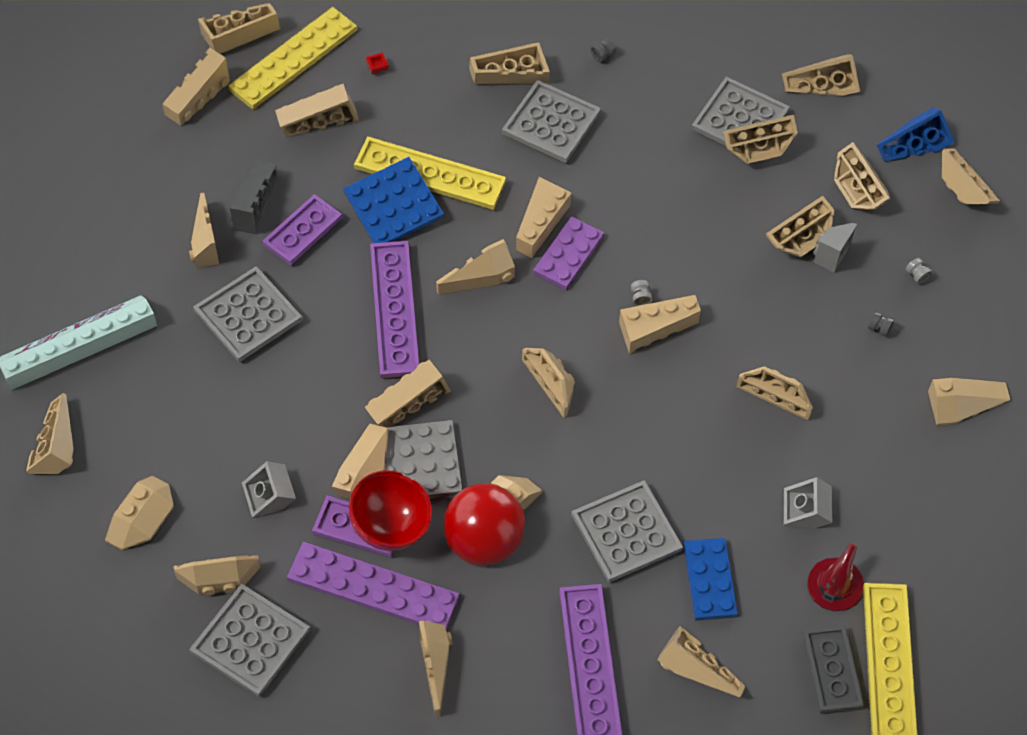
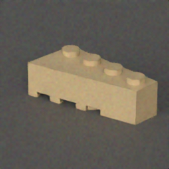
(239, 27)
(510, 66)
(197, 88)
(317, 111)
(542, 215)
(657, 320)
(407, 395)

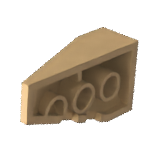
(830, 76)
(203, 243)
(486, 270)
(961, 398)
(55, 441)
(363, 460)
(435, 649)
(687, 659)

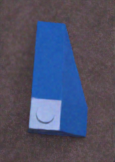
(920, 135)

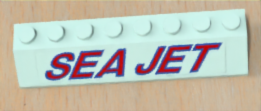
(77, 342)

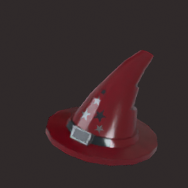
(836, 582)

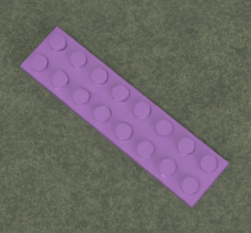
(394, 309)
(372, 586)
(589, 660)

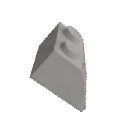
(834, 245)
(268, 489)
(808, 504)

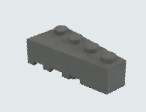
(253, 196)

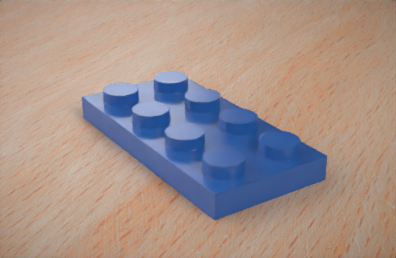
(710, 579)

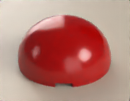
(389, 510)
(484, 524)

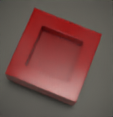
(377, 63)

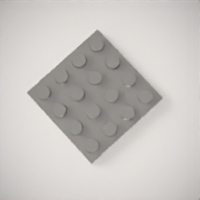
(734, 107)
(551, 121)
(247, 314)
(427, 455)
(626, 531)
(250, 640)

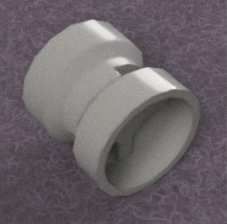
(918, 270)
(641, 292)

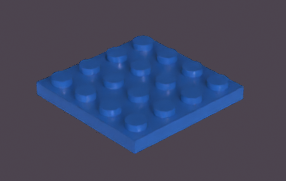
(393, 202)

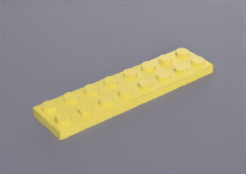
(292, 58)
(438, 173)
(889, 659)

